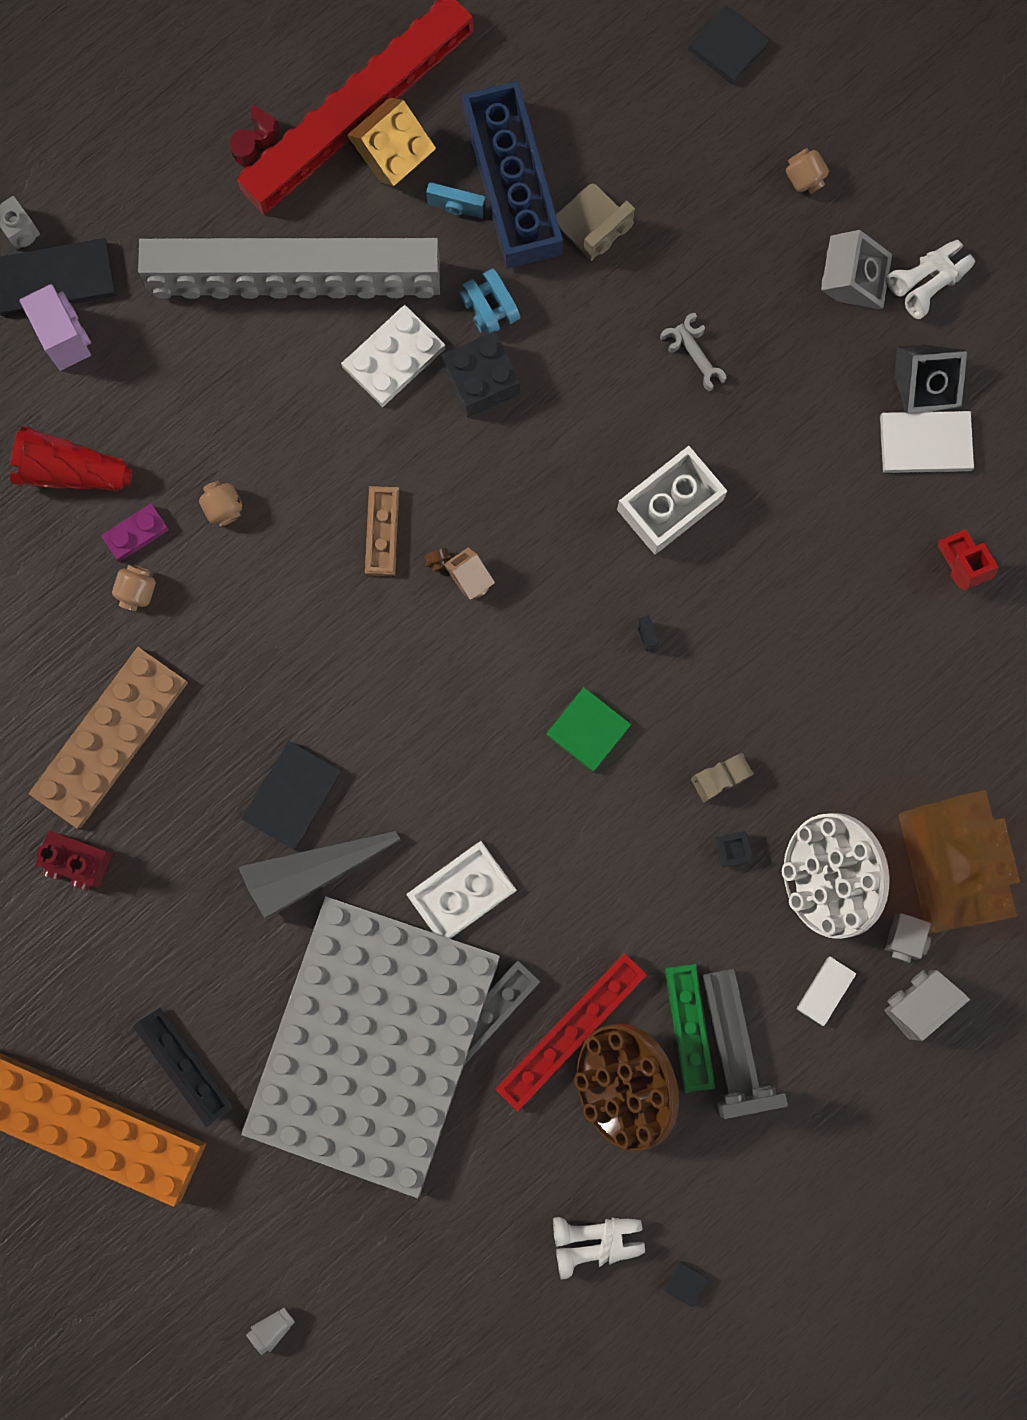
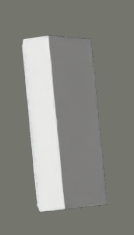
(826, 991)

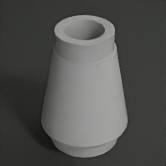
(270, 1331)

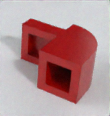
(969, 562)

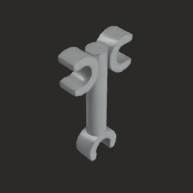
(685, 334)

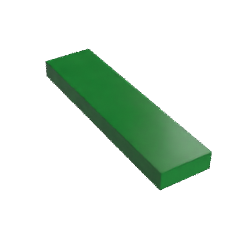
(690, 1028)

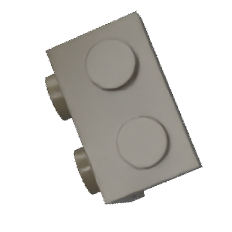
(594, 221)

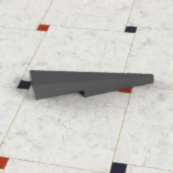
(289, 878)

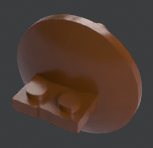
(627, 1087)

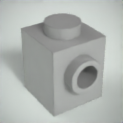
(17, 224)
(908, 938)

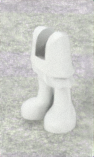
(938, 266)
(609, 1250)

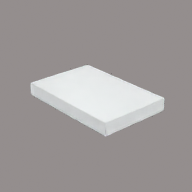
(926, 442)
(461, 892)

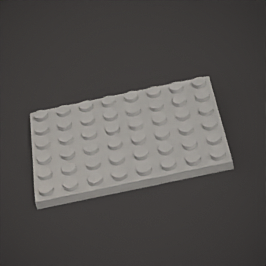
(371, 1046)

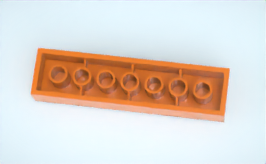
(96, 1132)

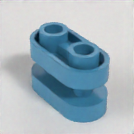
(486, 318)

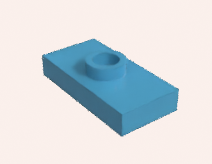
(455, 200)

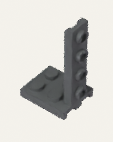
(735, 1051)

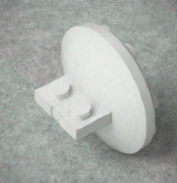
(837, 875)

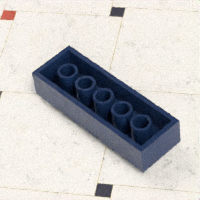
(512, 174)

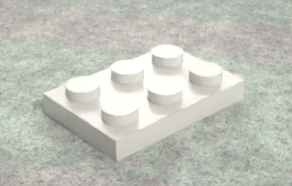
(393, 355)

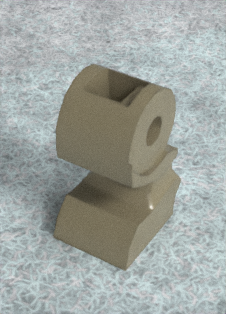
(722, 775)

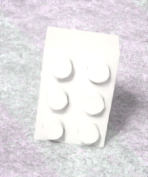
(671, 500)

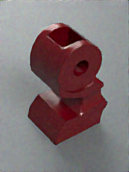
(247, 143)

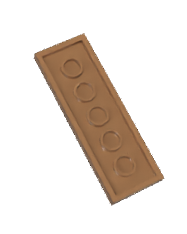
(108, 738)

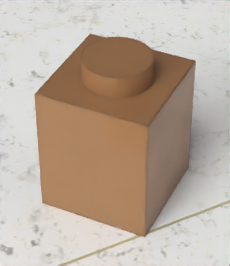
(469, 574)

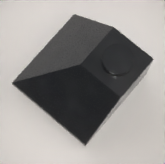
(930, 377)

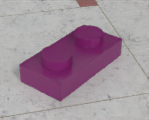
(134, 532)

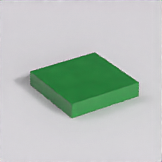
(588, 729)

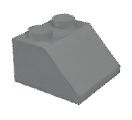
(856, 270)
(925, 1004)

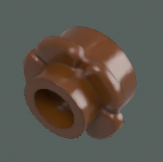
(437, 559)

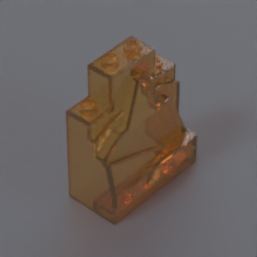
(960, 862)

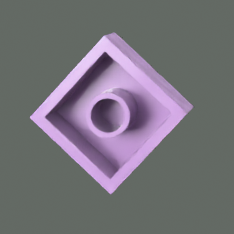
(57, 326)

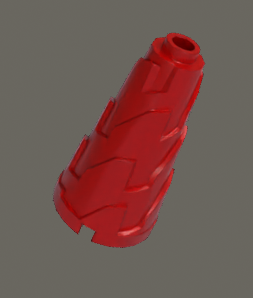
(58, 463)

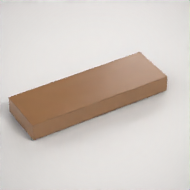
(382, 531)

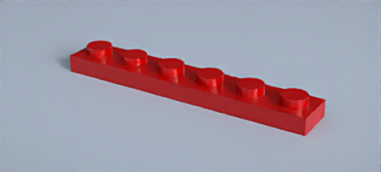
(570, 1032)

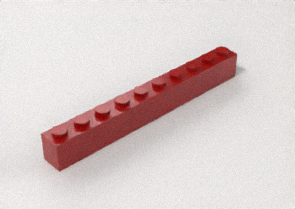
(327, 128)

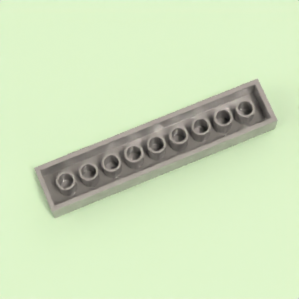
(290, 267)

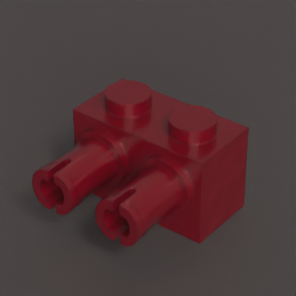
(73, 860)

